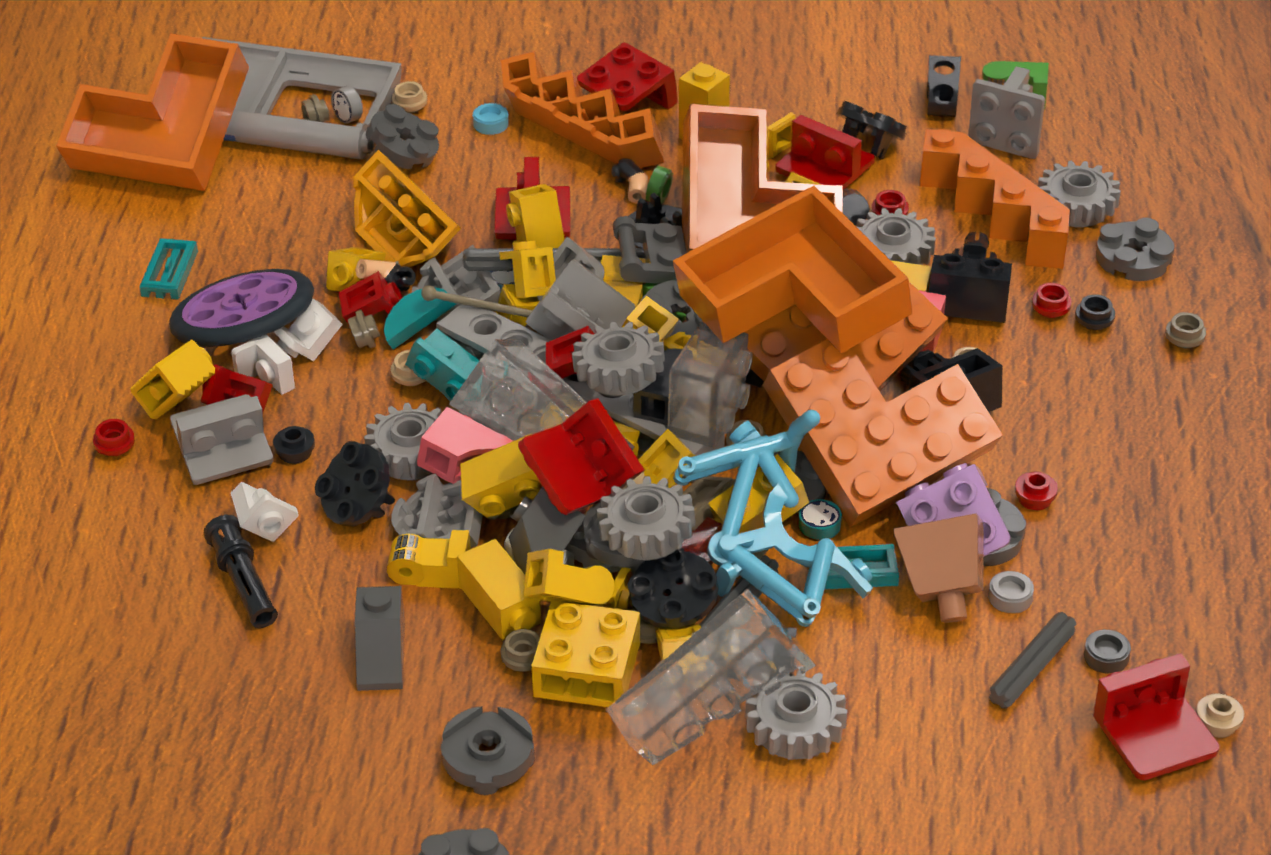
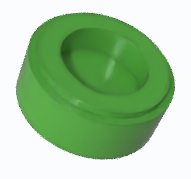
(660, 183)

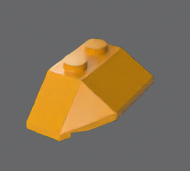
(398, 214)

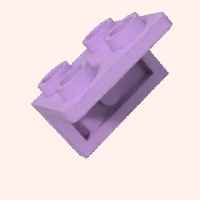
(958, 494)

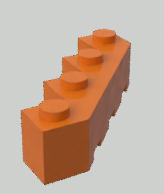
(584, 119)
(994, 188)

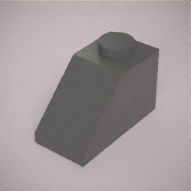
(541, 527)
(379, 638)

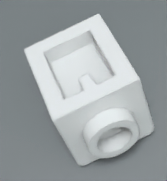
(309, 332)
(266, 359)
(262, 512)

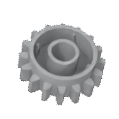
(1082, 190)
(900, 236)
(618, 359)
(400, 437)
(646, 519)
(797, 717)

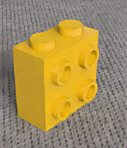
(585, 653)

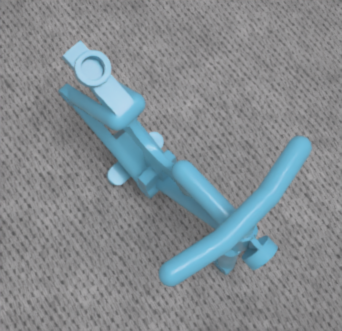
(735, 550)

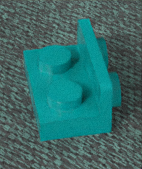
(441, 362)

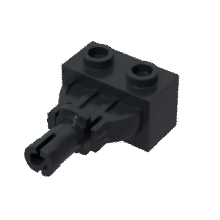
(972, 283)
(979, 368)

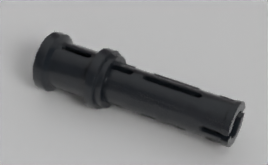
(236, 558)

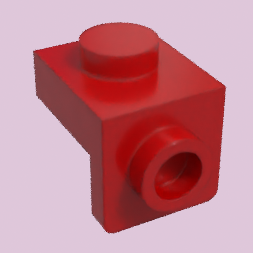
(230, 384)

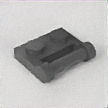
(661, 246)

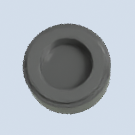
(1107, 651)

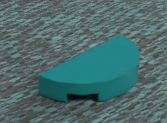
(412, 315)

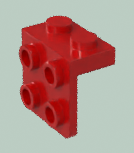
(631, 78)
(581, 458)
(1151, 719)

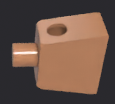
(945, 561)

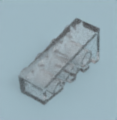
(516, 392)
(708, 678)

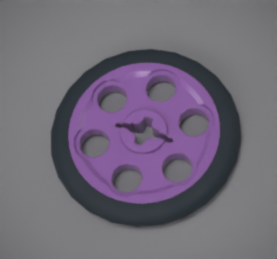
(242, 307)

